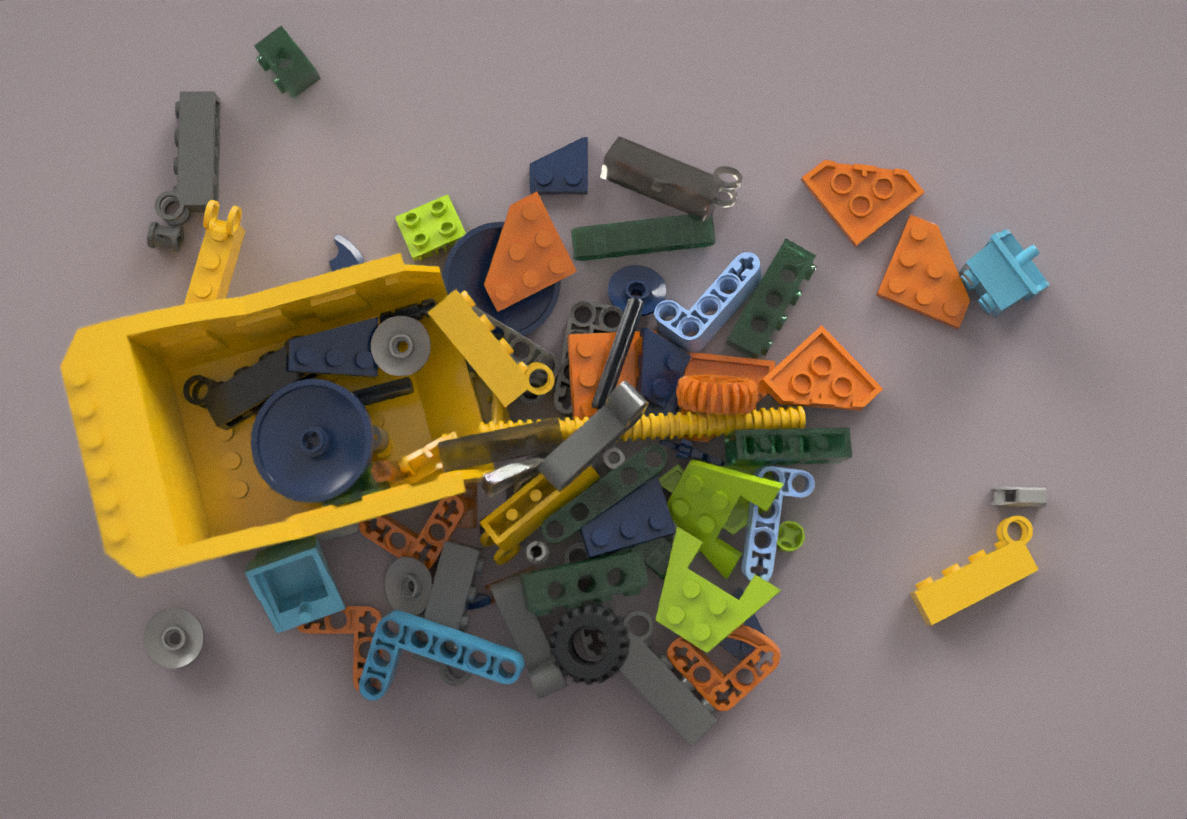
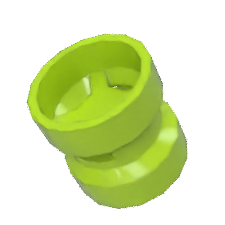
(791, 533)

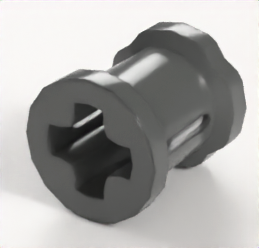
(155, 236)

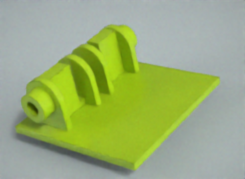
(430, 227)

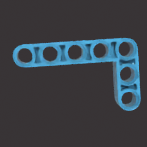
(433, 649)

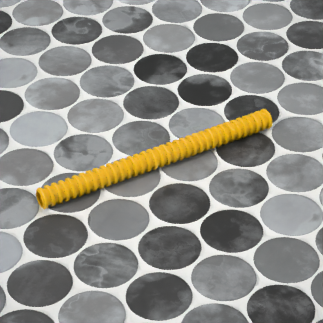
(687, 424)

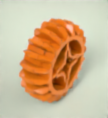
(717, 394)

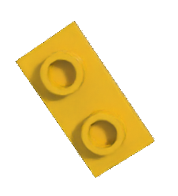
(424, 461)

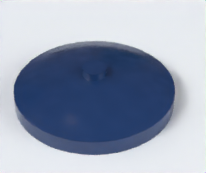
(467, 270)
(312, 441)

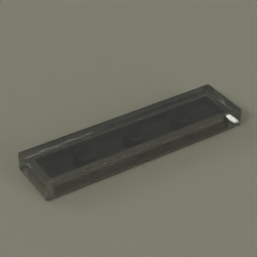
(500, 445)

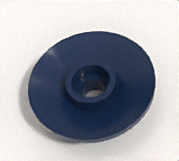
(639, 281)

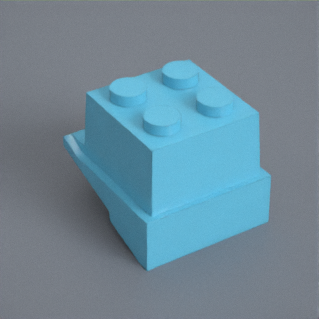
(1003, 273)
(294, 583)

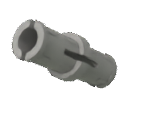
(541, 559)

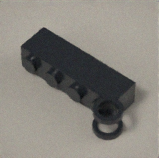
(246, 391)

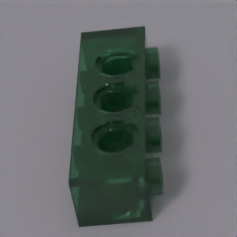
(791, 258)
(787, 446)
(536, 582)

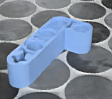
(741, 276)
(770, 524)

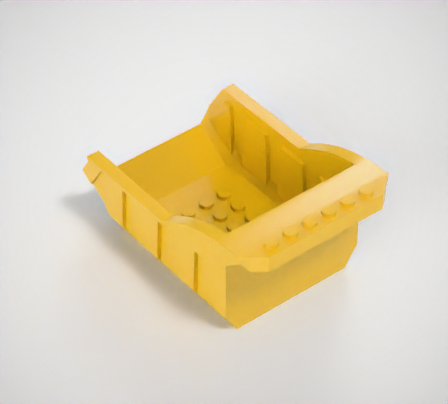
(188, 492)

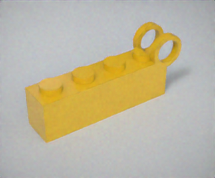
(217, 255)
(483, 351)
(527, 512)
(978, 578)

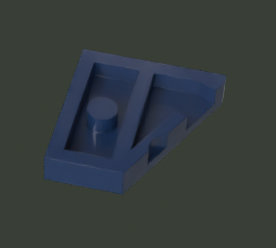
(562, 170)
(659, 368)

